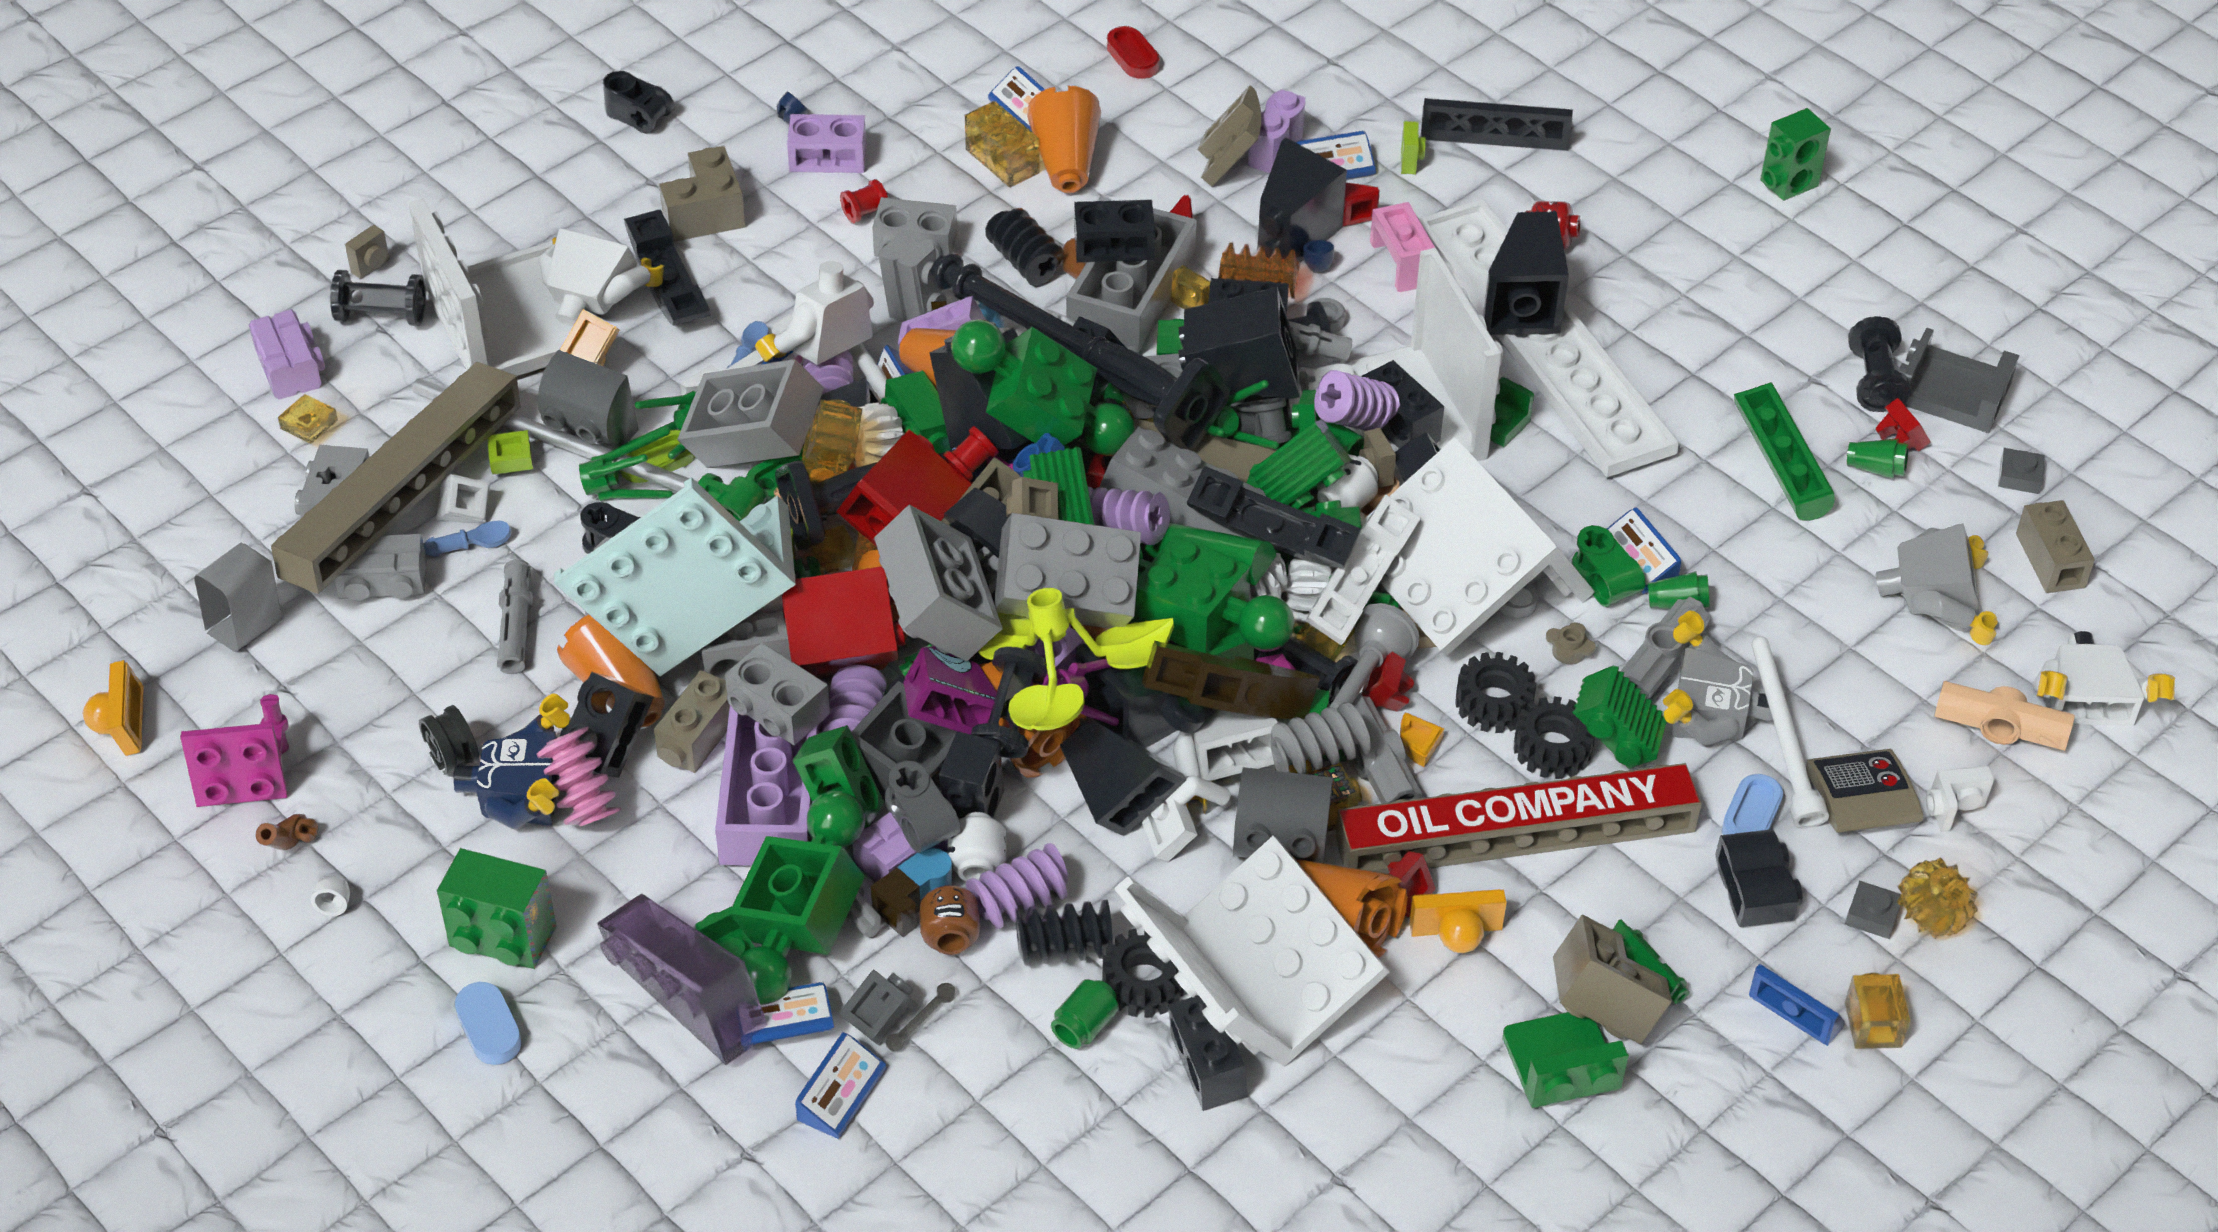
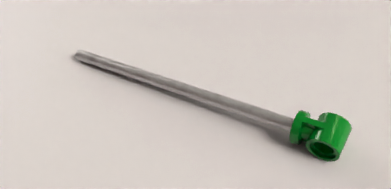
(736, 498)

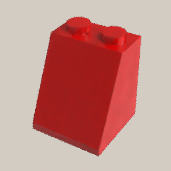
(903, 476)
(841, 621)

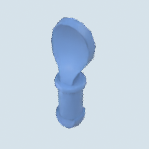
(749, 338)
(486, 535)

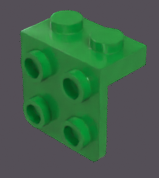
(1564, 1058)

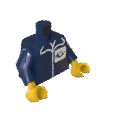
(512, 776)

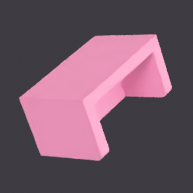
(1404, 237)

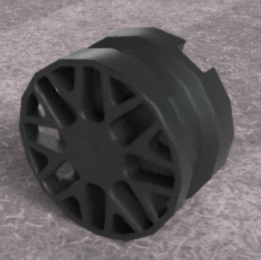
(449, 739)

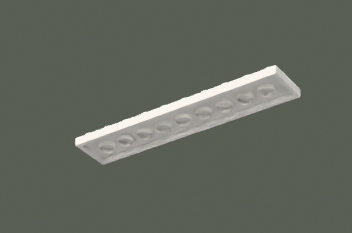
(1565, 367)

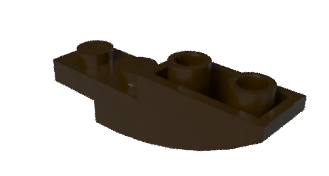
(1230, 684)

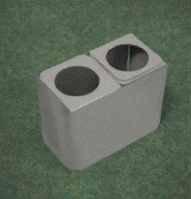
(241, 586)

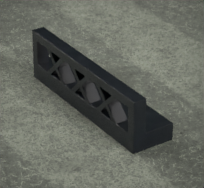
(1496, 124)

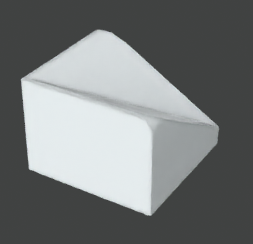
(462, 499)

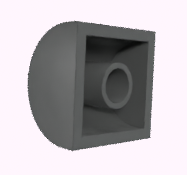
(587, 400)
(892, 736)
(1285, 807)

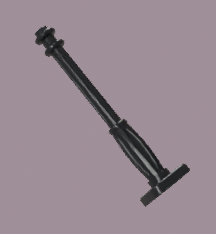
(1183, 404)
(814, 501)

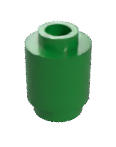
(1084, 1013)

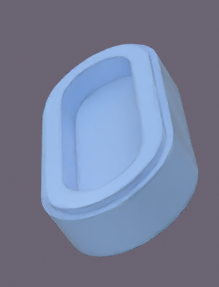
(1753, 805)
(488, 1023)

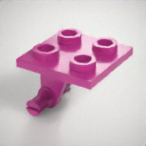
(238, 761)

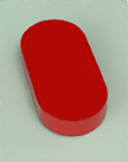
(1133, 52)

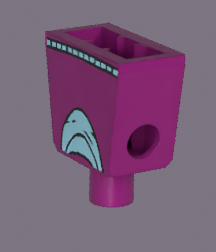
(948, 691)

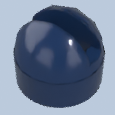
(790, 105)
(1318, 255)

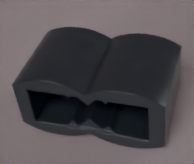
(1758, 877)

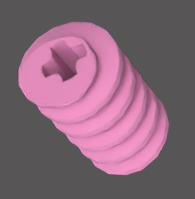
(577, 778)

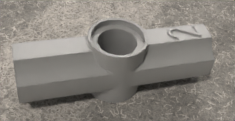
(1660, 652)
(1386, 762)

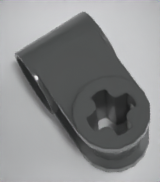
(1263, 419)
(919, 807)

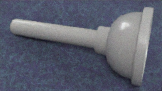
(1377, 634)

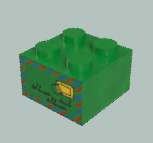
(497, 908)

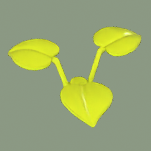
(1054, 705)

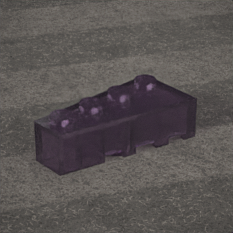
(685, 974)

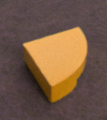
(1419, 738)

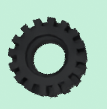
(1499, 674)
(1549, 755)
(1139, 993)

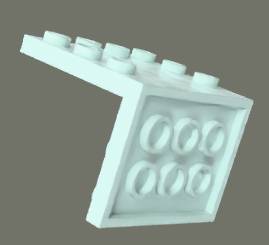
(683, 574)

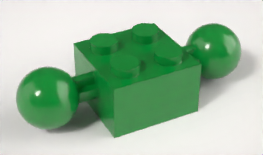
(1040, 387)
(1206, 596)
(799, 893)

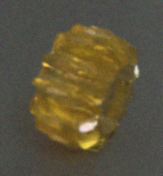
(1937, 898)

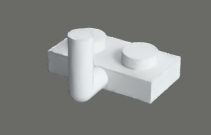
(1170, 824)

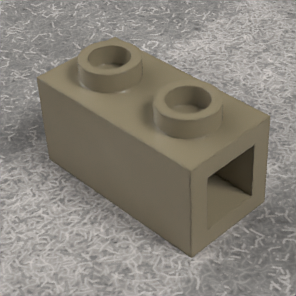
(2055, 546)
(694, 723)

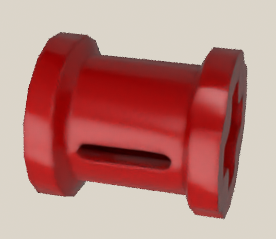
(862, 201)
(971, 453)

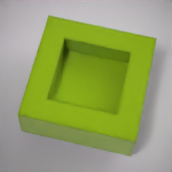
(1411, 147)
(510, 452)

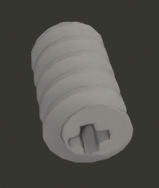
(1317, 737)

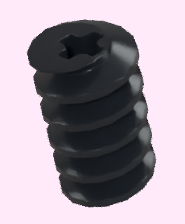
(1024, 245)
(1064, 932)

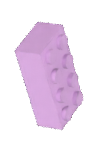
(758, 791)

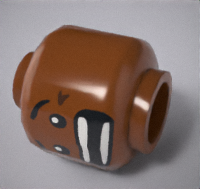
(949, 919)

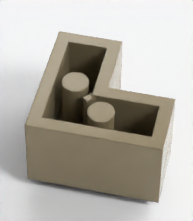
(707, 200)
(1605, 984)

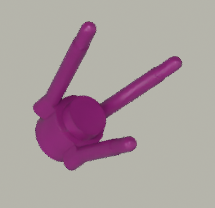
(1075, 675)

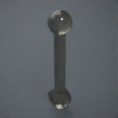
(944, 994)

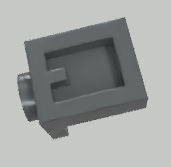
(878, 1005)

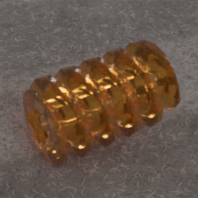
(1259, 267)

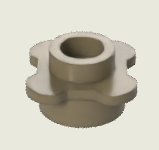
(1570, 643)

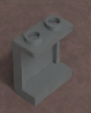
(1956, 385)

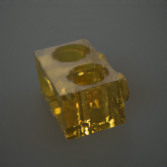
(1002, 144)
(831, 439)

